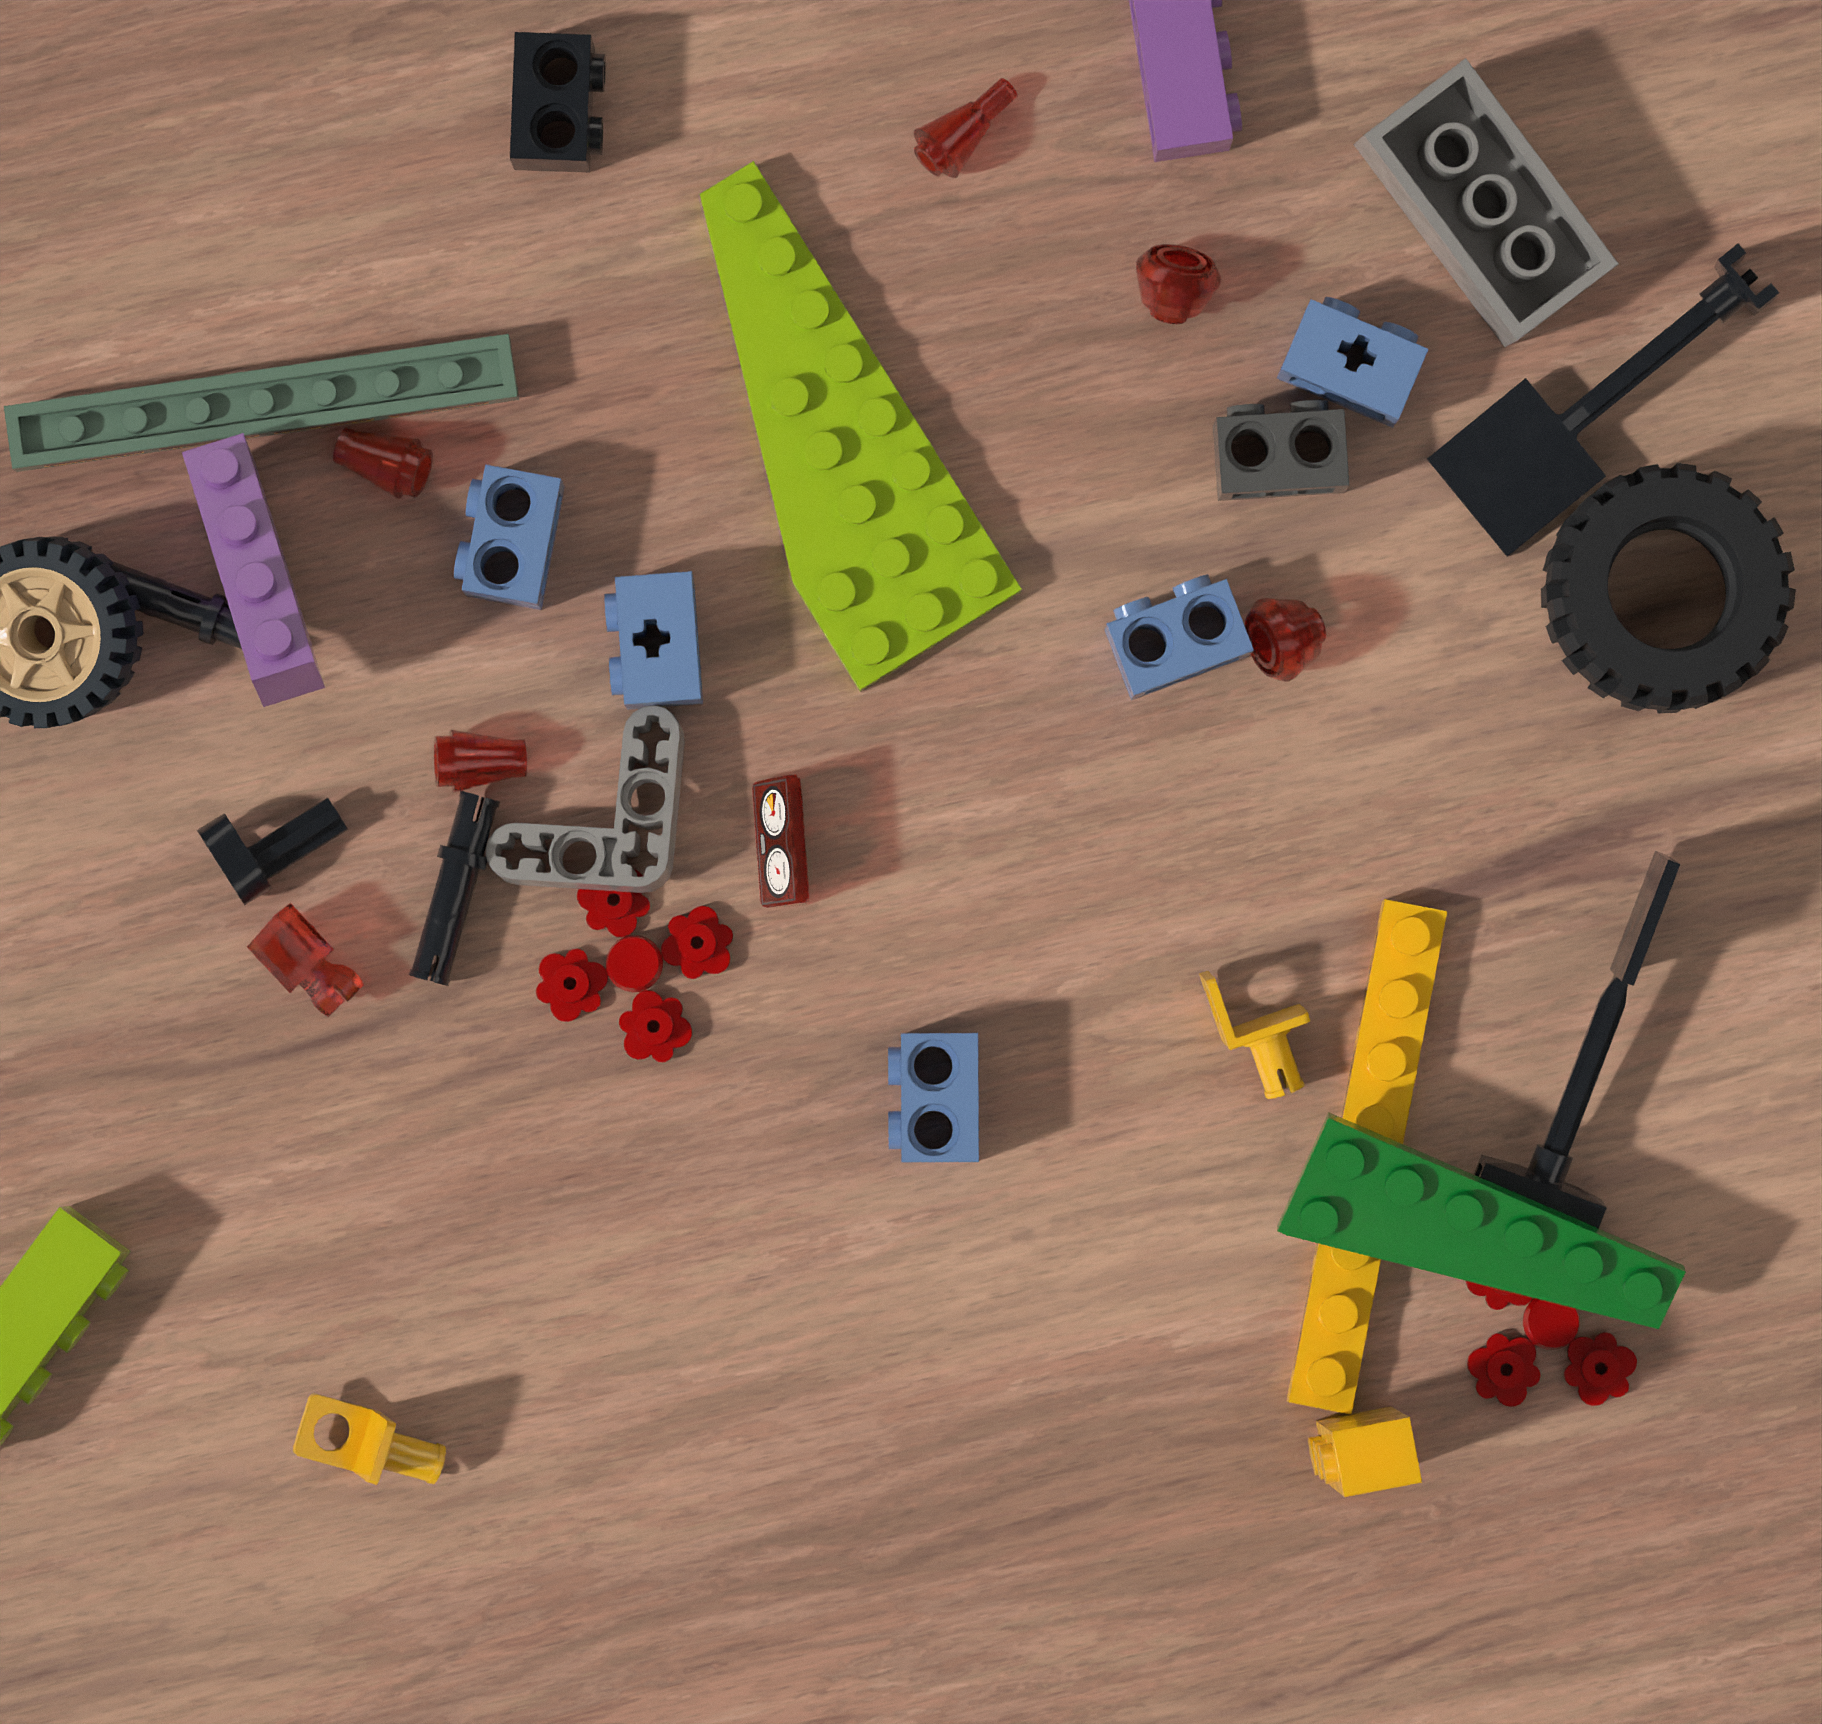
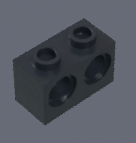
(540, 103)

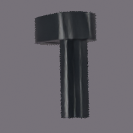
(253, 866)

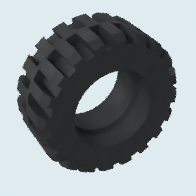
(1739, 541)

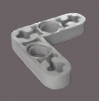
(611, 844)

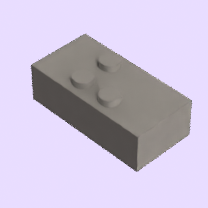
(1485, 203)

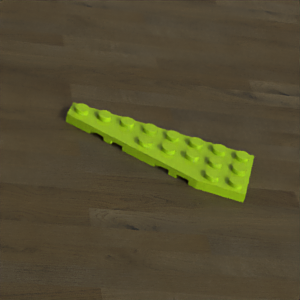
(857, 489)

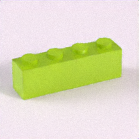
(47, 1301)

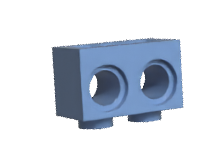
(528, 539)
(1184, 652)
(954, 1097)

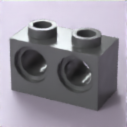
(1283, 470)

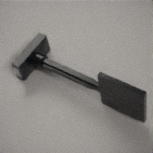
(1524, 461)
(1551, 1161)

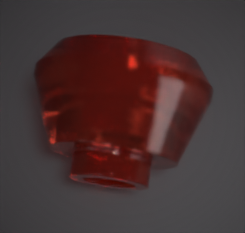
(1176, 282)
(1284, 636)

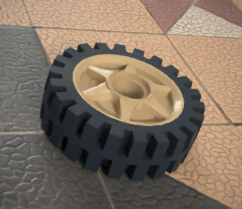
(91, 626)

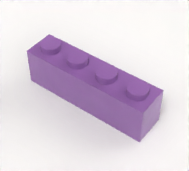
(1183, 77)
(253, 570)

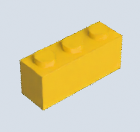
(1365, 1452)

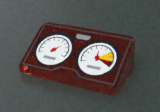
(781, 842)

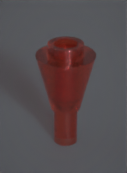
(952, 138)

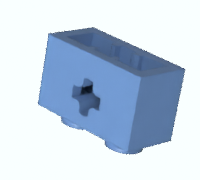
(1372, 390)
(671, 605)

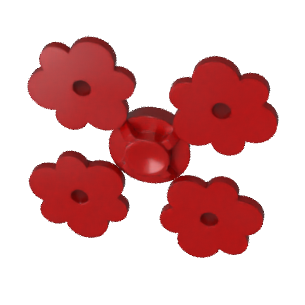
(635, 966)
(1550, 1328)

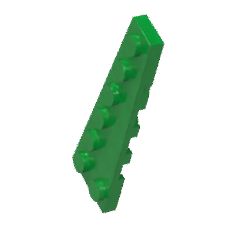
(1431, 1216)

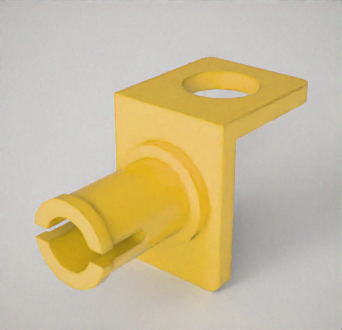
(1265, 1038)
(370, 1443)

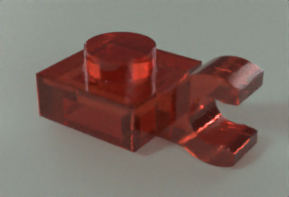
(297, 957)

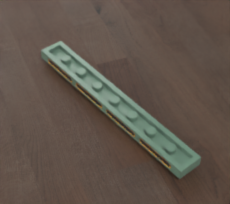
(261, 402)

